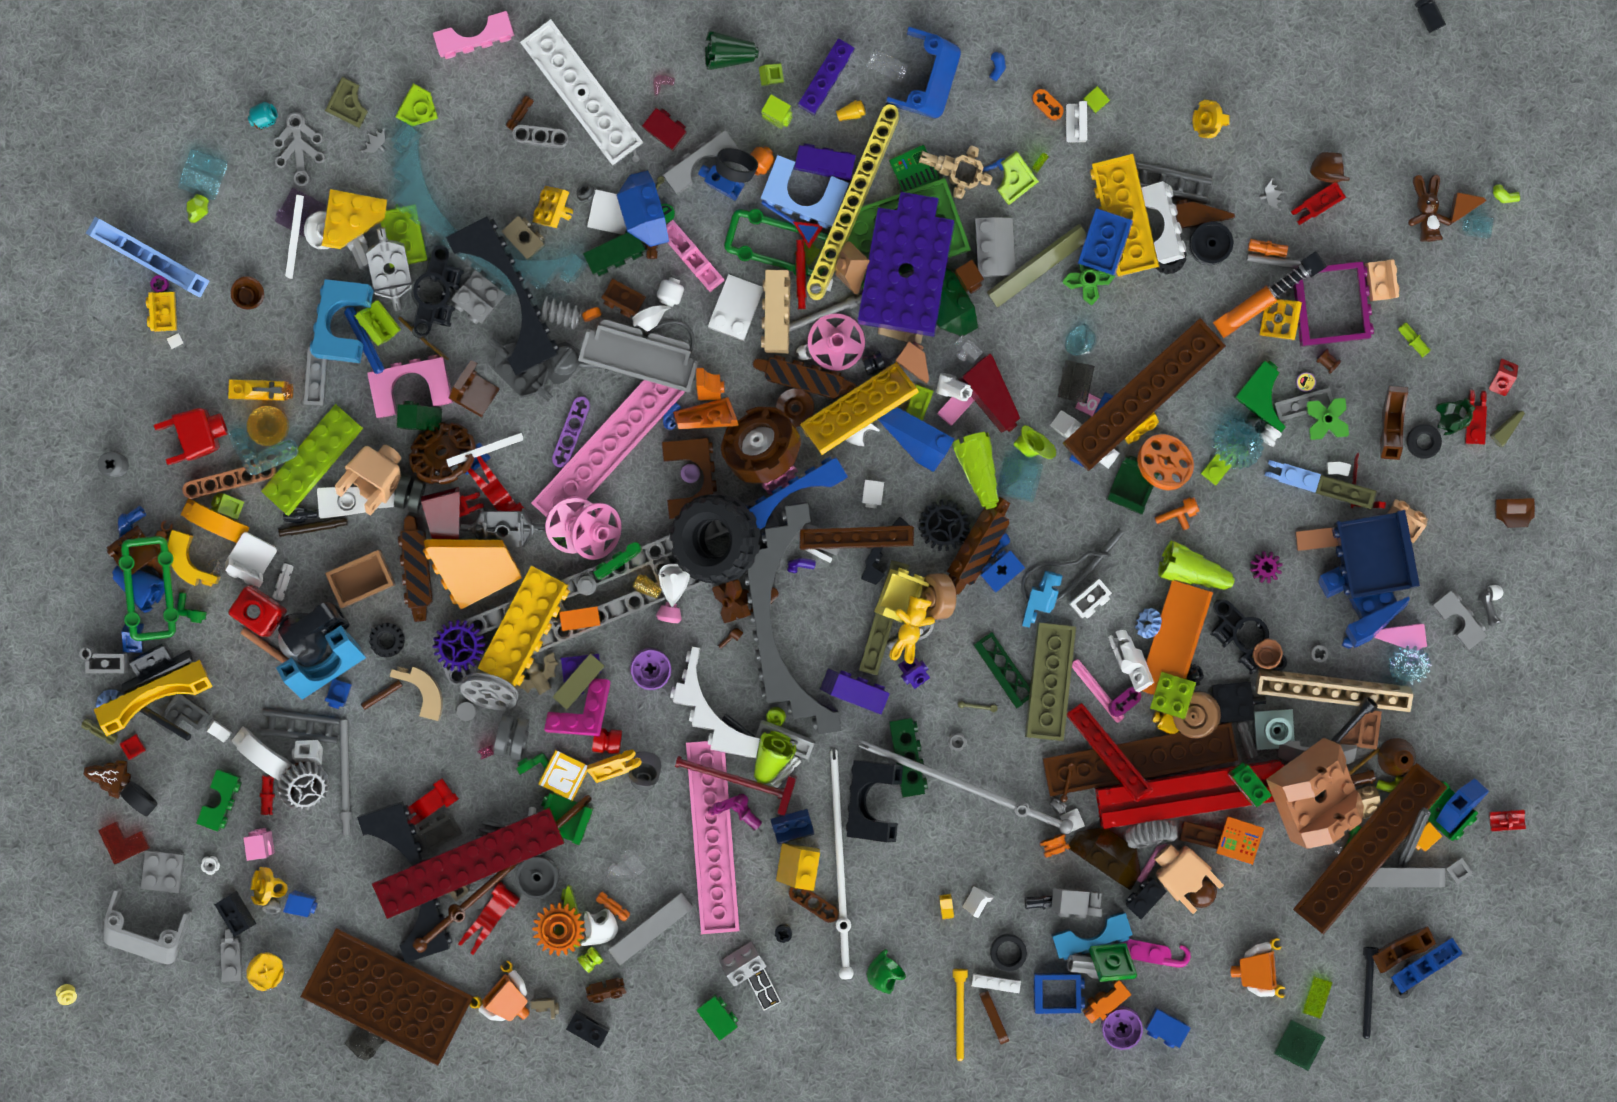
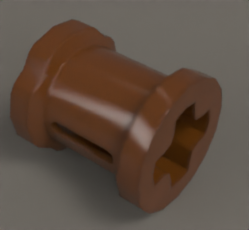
(1328, 361)

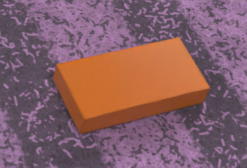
(579, 618)

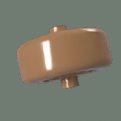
(941, 594)
(1201, 718)

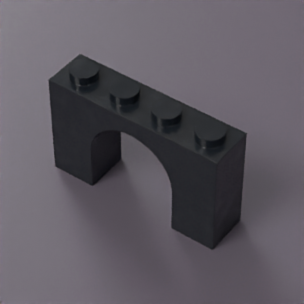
(860, 822)

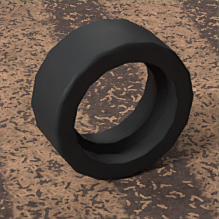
(138, 798)
(1013, 966)

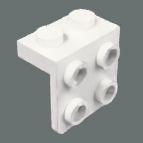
(250, 559)

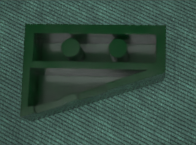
(416, 417)

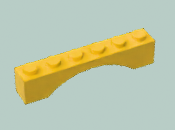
(118, 712)

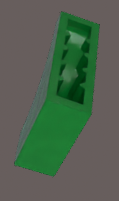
(1257, 394)

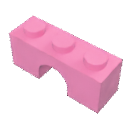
(258, 844)

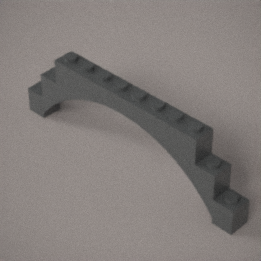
(778, 680)

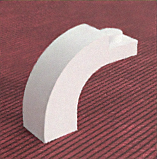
(260, 754)

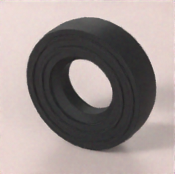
(1435, 444)

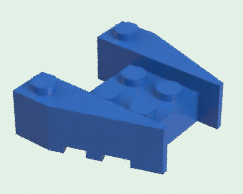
(1372, 610)

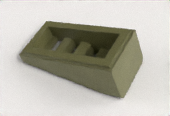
(1504, 432)

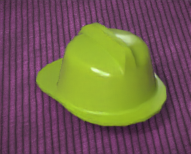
(1033, 443)

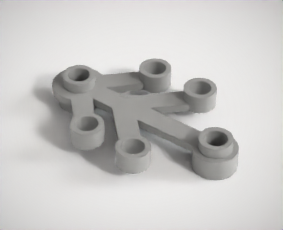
(298, 146)

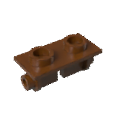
(613, 990)

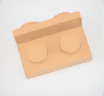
(1382, 280)
(1416, 520)

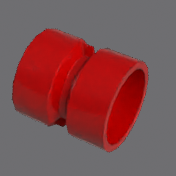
(607, 741)

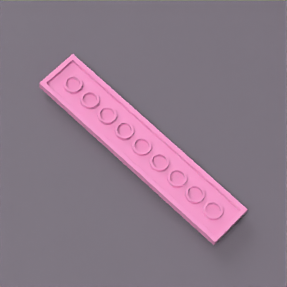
(608, 446)
(712, 843)

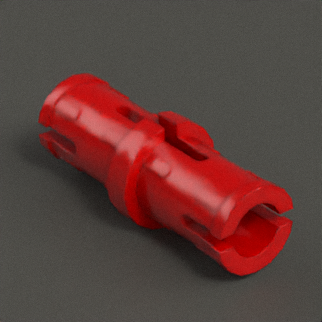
(267, 795)

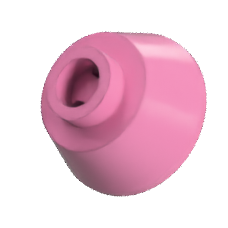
(669, 614)

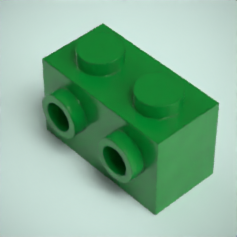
(718, 1017)

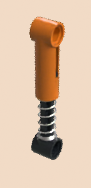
(1267, 295)

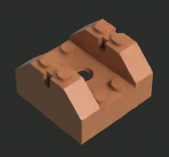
(1304, 778)

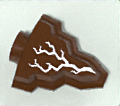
(111, 776)

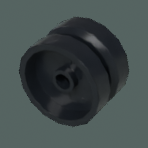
(1202, 251)

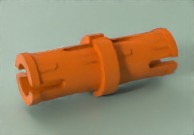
(1268, 248)

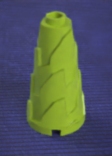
(979, 467)
(1191, 567)

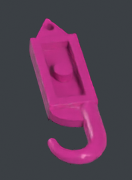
(1155, 953)

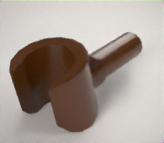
(736, 634)

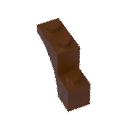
(1393, 421)

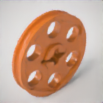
(1173, 465)

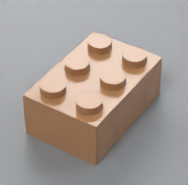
(360, 579)

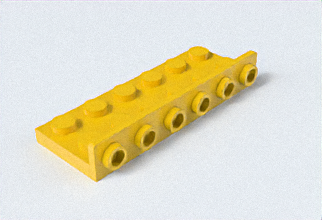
(1122, 195)
(859, 408)
(524, 626)

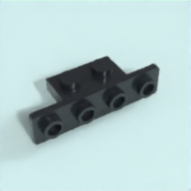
(152, 665)

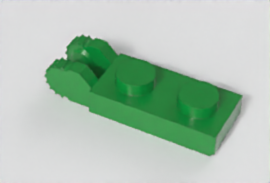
(619, 559)

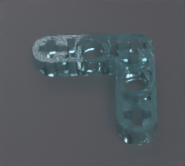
(260, 458)

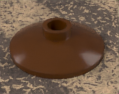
(798, 397)

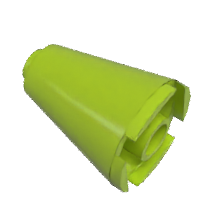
(772, 756)

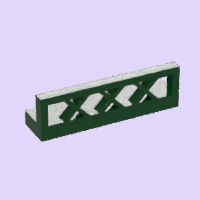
(998, 674)

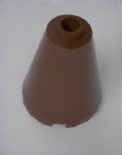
(1390, 757)

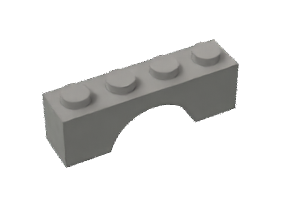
(680, 175)

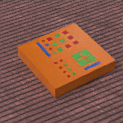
(1239, 840)

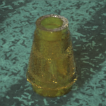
(646, 586)

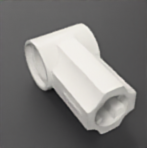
(949, 386)

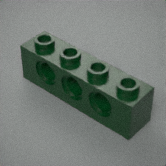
(897, 728)

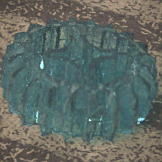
(1238, 453)

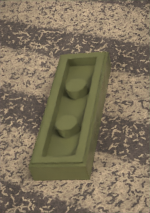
(1346, 492)
(578, 681)

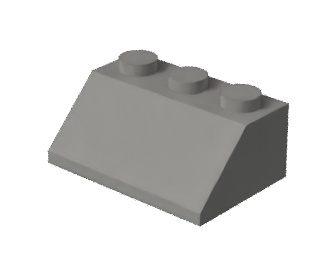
(994, 246)

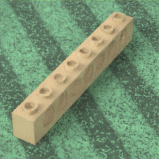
(1333, 689)

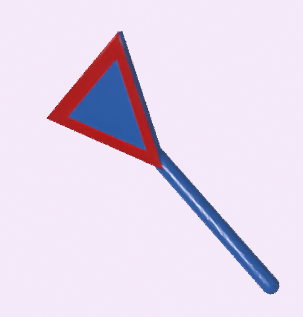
(807, 230)

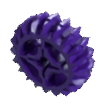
(454, 661)

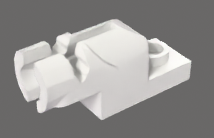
(1131, 660)

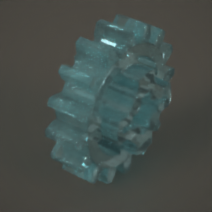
(1409, 665)

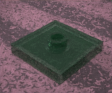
(1299, 1045)

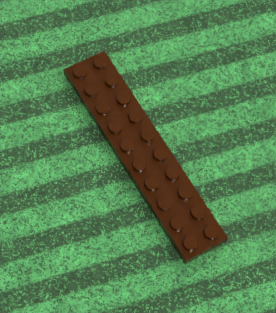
(1144, 394)
(1149, 756)
(1369, 849)

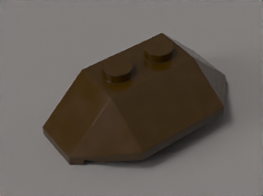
(1108, 854)

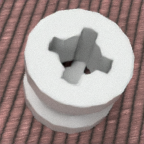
(1270, 435)

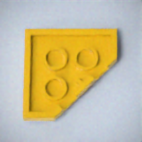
(350, 217)

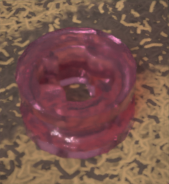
(486, 752)

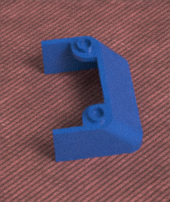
(934, 99)

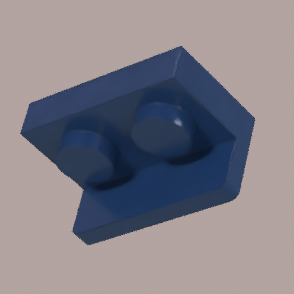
(792, 826)

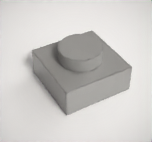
(1459, 870)

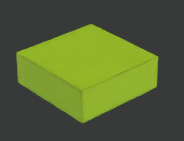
(1096, 99)

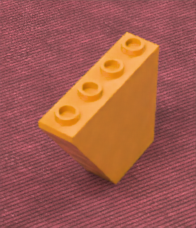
(471, 567)

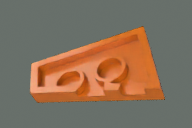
(707, 415)

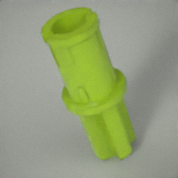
(1414, 339)

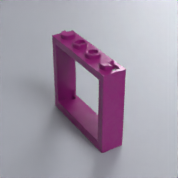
(1366, 309)

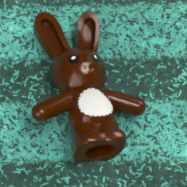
(1428, 206)

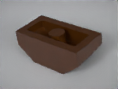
(1515, 512)

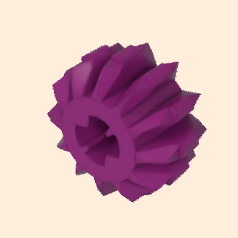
(1262, 573)

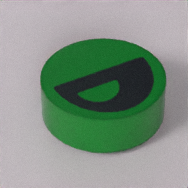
(668, 211)

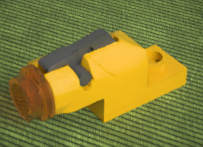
(260, 390)

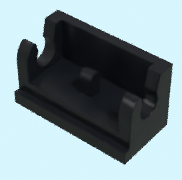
(235, 914)

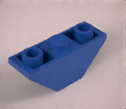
(1461, 805)

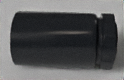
(1430, 15)

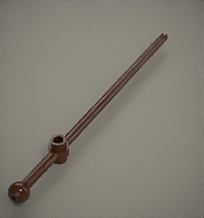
(457, 912)

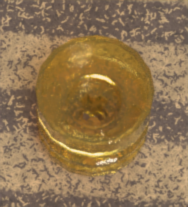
(257, 421)

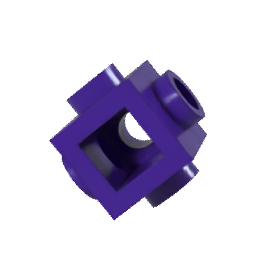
(914, 673)

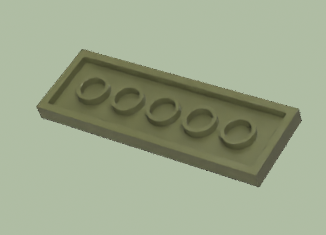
(1050, 681)

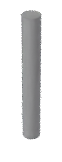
(1273, 260)

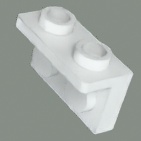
(1076, 122)

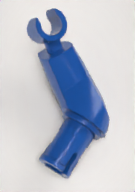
(126, 521)

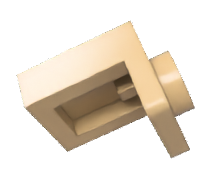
(1370, 799)

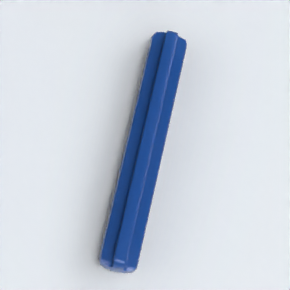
(363, 337)

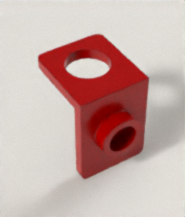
(1504, 378)

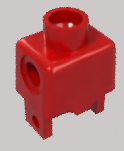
(196, 433)
(270, 611)

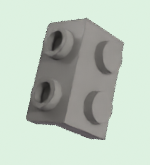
(742, 964)

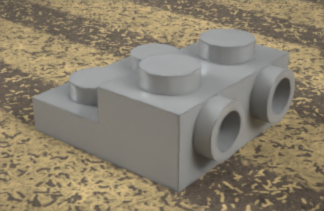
(478, 298)

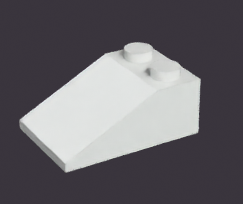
(736, 307)

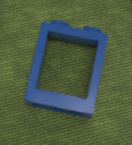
(1038, 992)

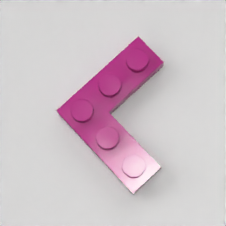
(590, 721)

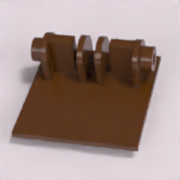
(141, 554)

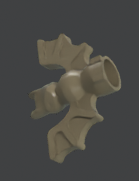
(538, 678)

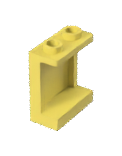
(897, 592)

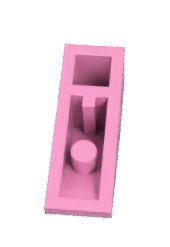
(1404, 636)

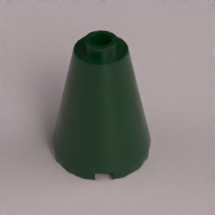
(728, 51)

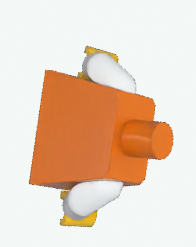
(1258, 970)
(505, 998)

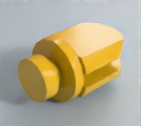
(1164, 722)

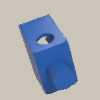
(723, 185)

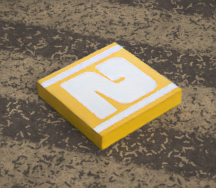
(563, 775)

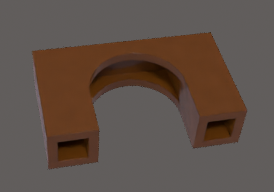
(693, 450)

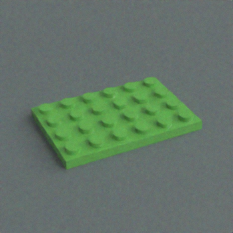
(864, 226)

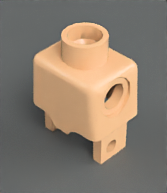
(374, 475)
(1183, 873)

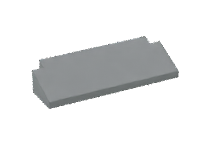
(629, 353)

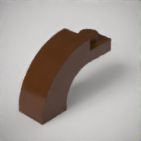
(1403, 948)

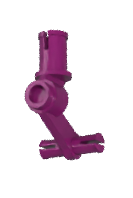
(740, 805)

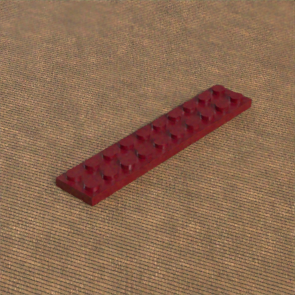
(468, 863)

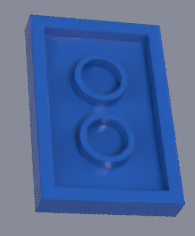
(1105, 241)

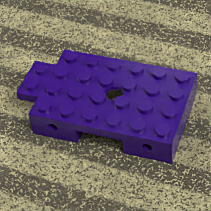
(911, 237)

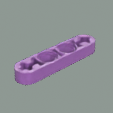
(568, 431)

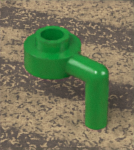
(195, 615)
(525, 764)

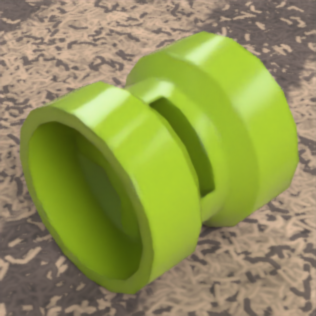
(590, 959)

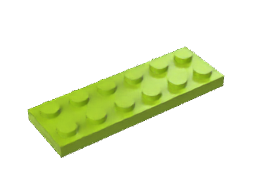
(313, 459)

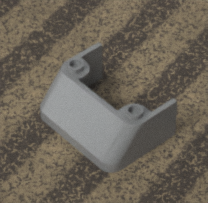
(162, 950)

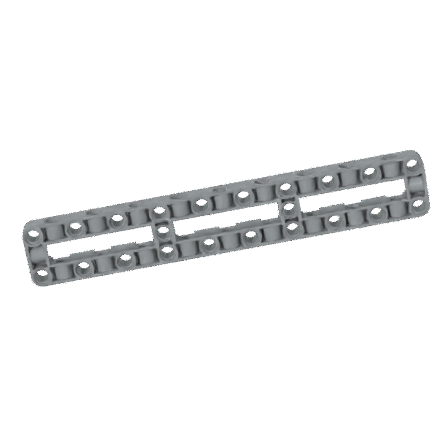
(612, 610)

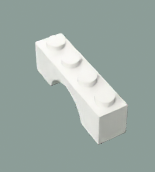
(1169, 245)

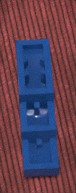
(1426, 965)

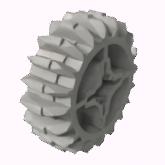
(302, 778)
(1151, 834)

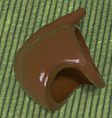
(1328, 168)

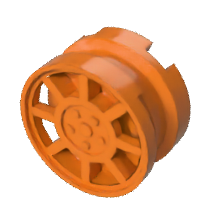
(1055, 845)

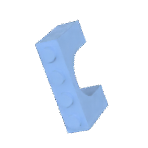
(822, 212)

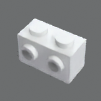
(1090, 598)

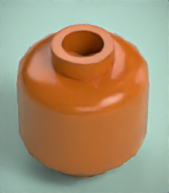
(764, 158)

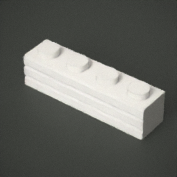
(996, 983)

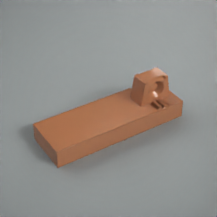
(1315, 539)

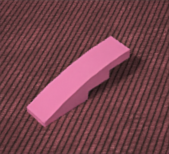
(693, 257)

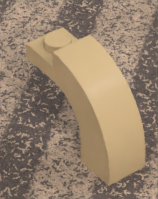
(430, 690)

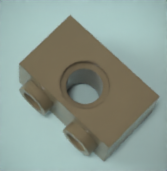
(513, 232)

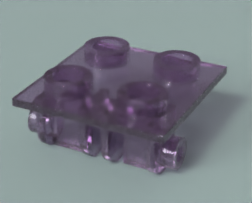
(286, 213)

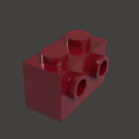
(665, 129)

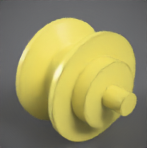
(66, 994)

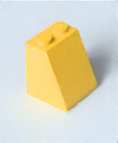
(798, 866)

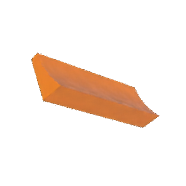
(1179, 632)

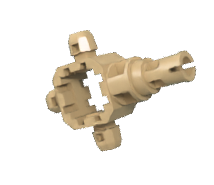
(948, 166)

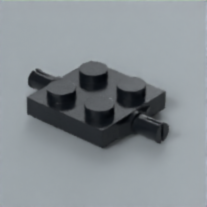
(1236, 701)

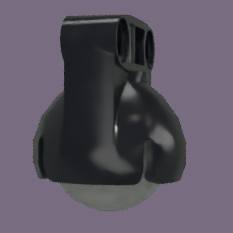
(304, 633)

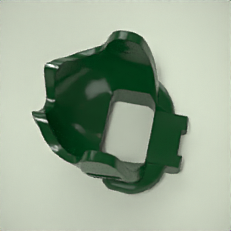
(1451, 418)

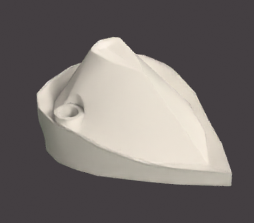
(649, 317)
(673, 582)

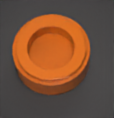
(591, 314)

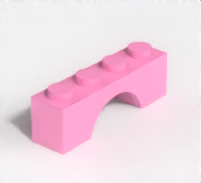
(497, 28)

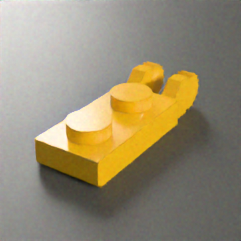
(613, 766)

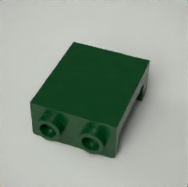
(1130, 487)

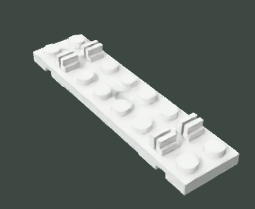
(568, 76)

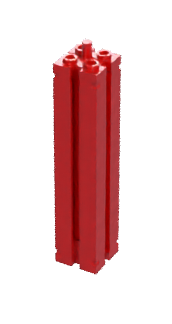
(1178, 796)

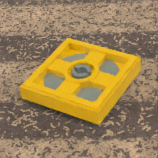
(1281, 319)

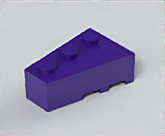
(825, 162)
(855, 690)

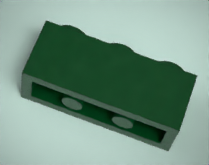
(614, 253)

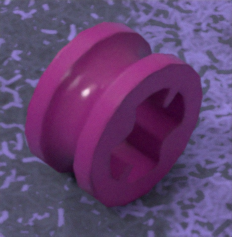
(154, 281)

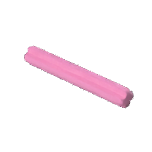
(1094, 687)

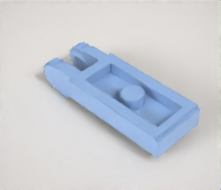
(1295, 476)

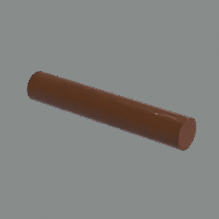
(382, 694)

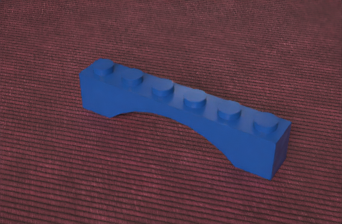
(826, 475)

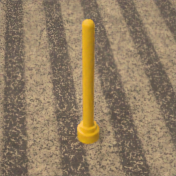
(960, 977)

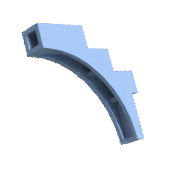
(147, 256)

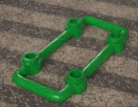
(745, 253)
(126, 563)

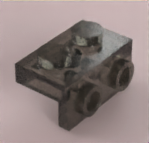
(364, 1043)

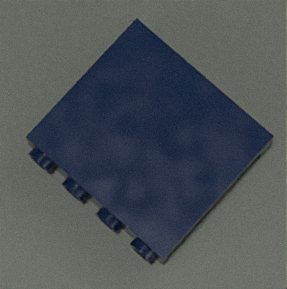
(1376, 555)

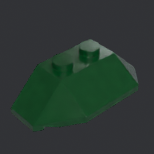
(956, 309)

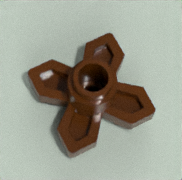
(733, 600)

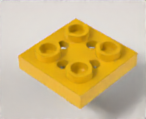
(552, 207)

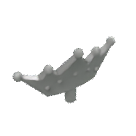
(375, 142)
(1272, 194)

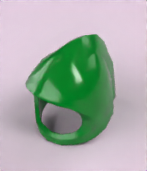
(882, 970)

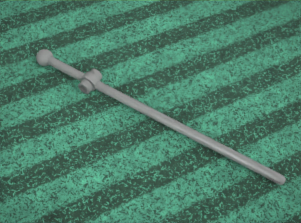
(1064, 826)

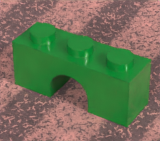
(226, 784)

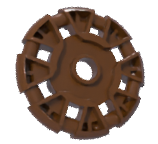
(439, 463)

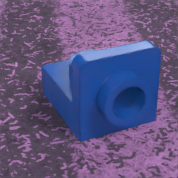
(128, 643)
(338, 693)

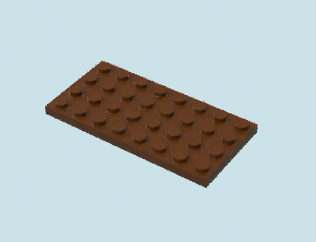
(386, 997)

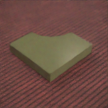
(346, 103)

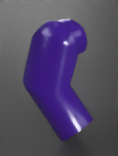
(800, 562)

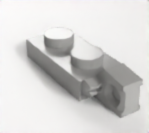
(230, 958)

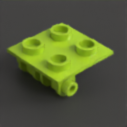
(1173, 695)

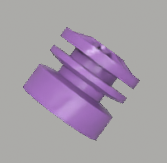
(648, 680)
(1122, 1039)

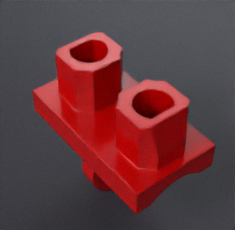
(1507, 820)

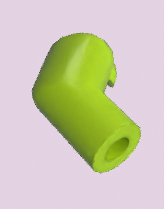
(1503, 196)
(1388, 787)

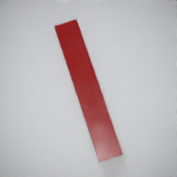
(1109, 752)

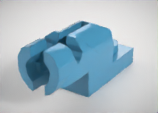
(1043, 597)

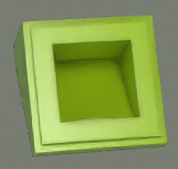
(771, 74)

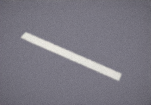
(294, 236)
(485, 449)

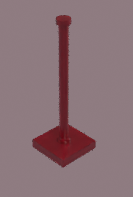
(783, 793)

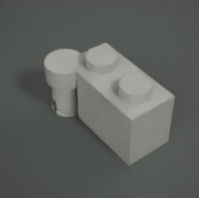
(103, 662)
(1076, 902)

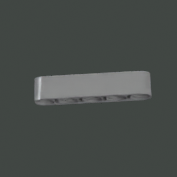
(1408, 877)
(650, 928)

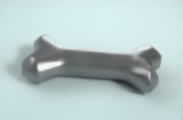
(1486, 599)

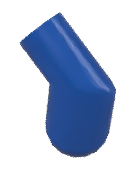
(668, 418)

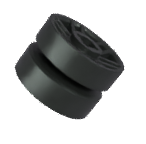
(409, 493)

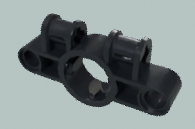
(426, 312)
(1231, 622)

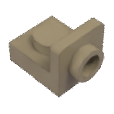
(542, 1004)

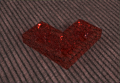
(120, 847)

